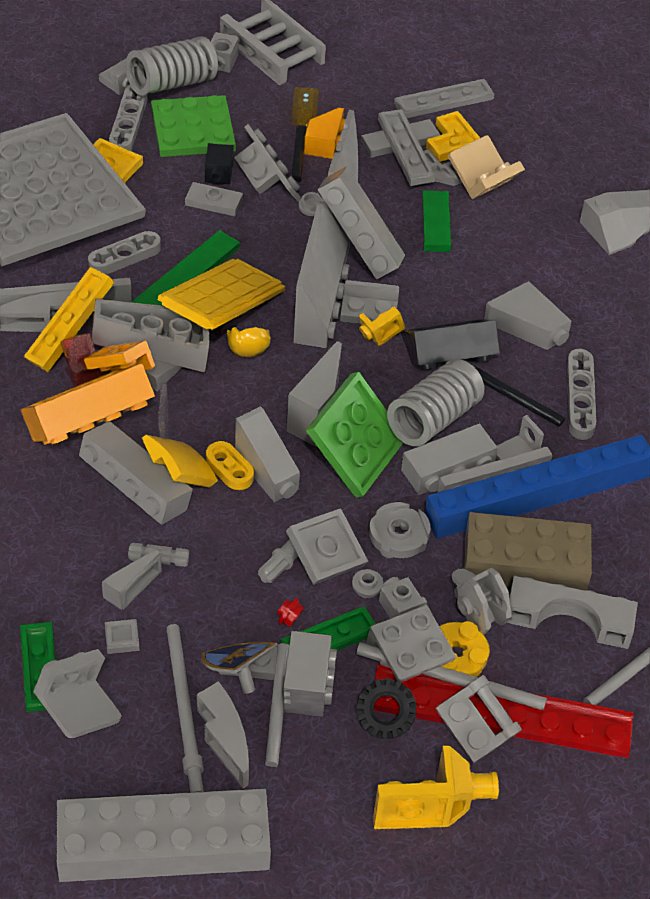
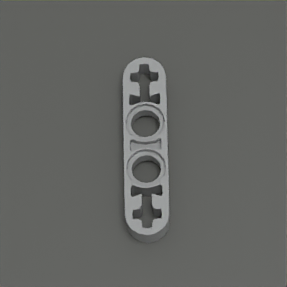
(130, 119)
(583, 394)

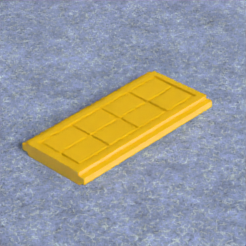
(221, 293)

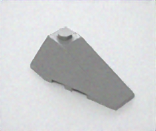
(617, 218)

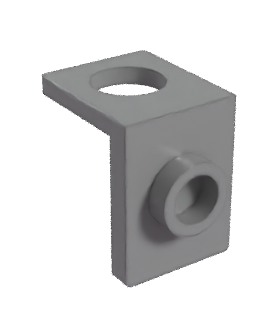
(523, 442)

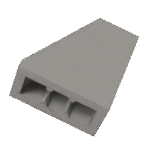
(529, 316)
(267, 454)

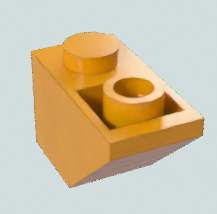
(324, 134)

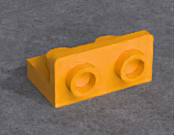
(121, 357)

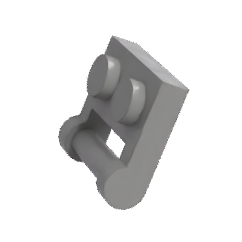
(470, 727)

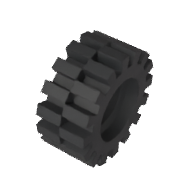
(390, 688)

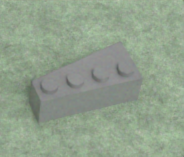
(167, 333)

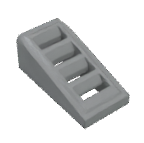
(131, 580)

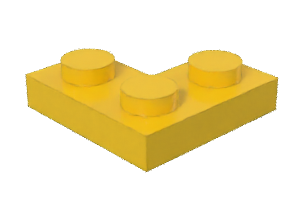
(455, 134)

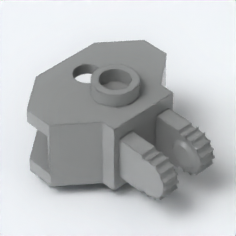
(480, 598)

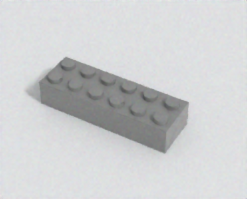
(162, 835)

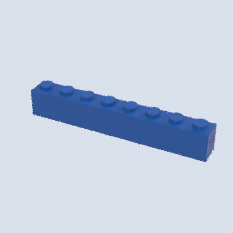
(540, 485)

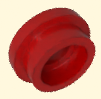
(289, 612)

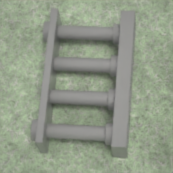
(266, 57)

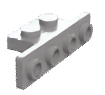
(261, 167)

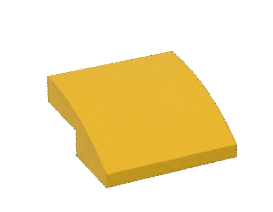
(181, 461)

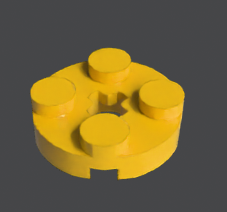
(474, 644)

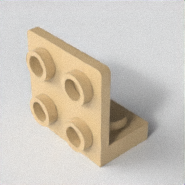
(482, 167)

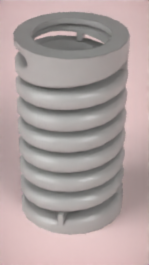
(171, 65)
(435, 402)

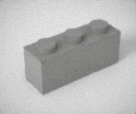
(446, 456)

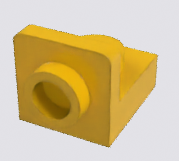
(383, 327)

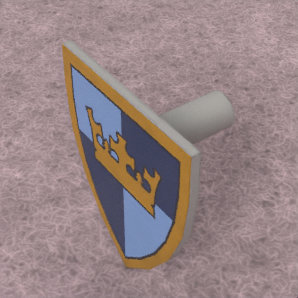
(235, 661)

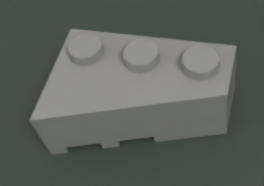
(309, 674)

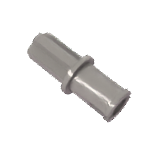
(281, 560)

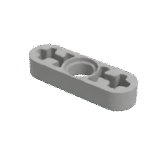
(140, 245)

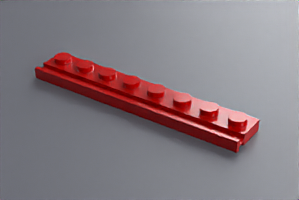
(560, 723)

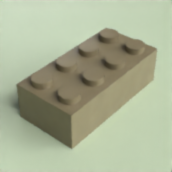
(529, 548)

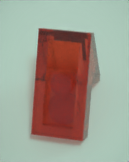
(75, 351)

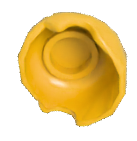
(249, 341)

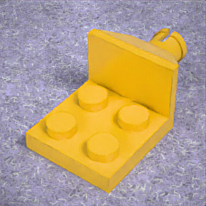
(433, 802)

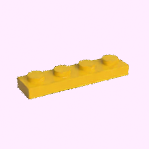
(69, 318)

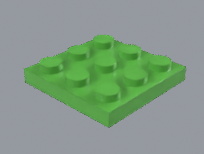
(191, 123)
(355, 434)

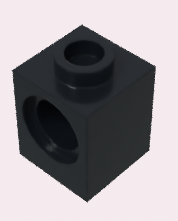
(219, 163)

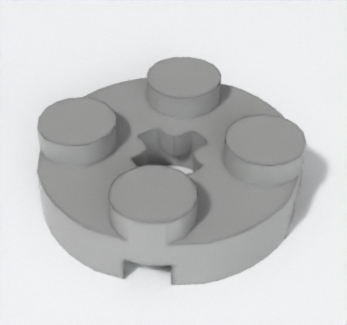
(395, 544)

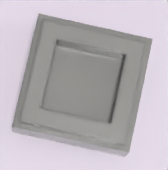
(122, 636)

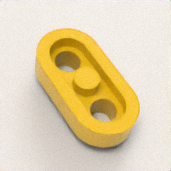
(231, 467)

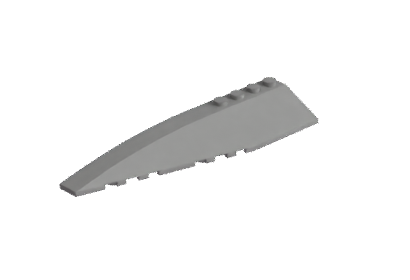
(325, 257)

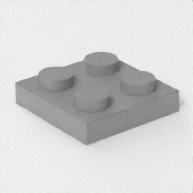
(326, 546)

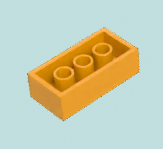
(89, 402)

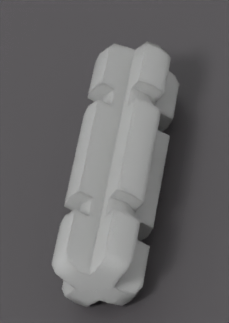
(179, 557)

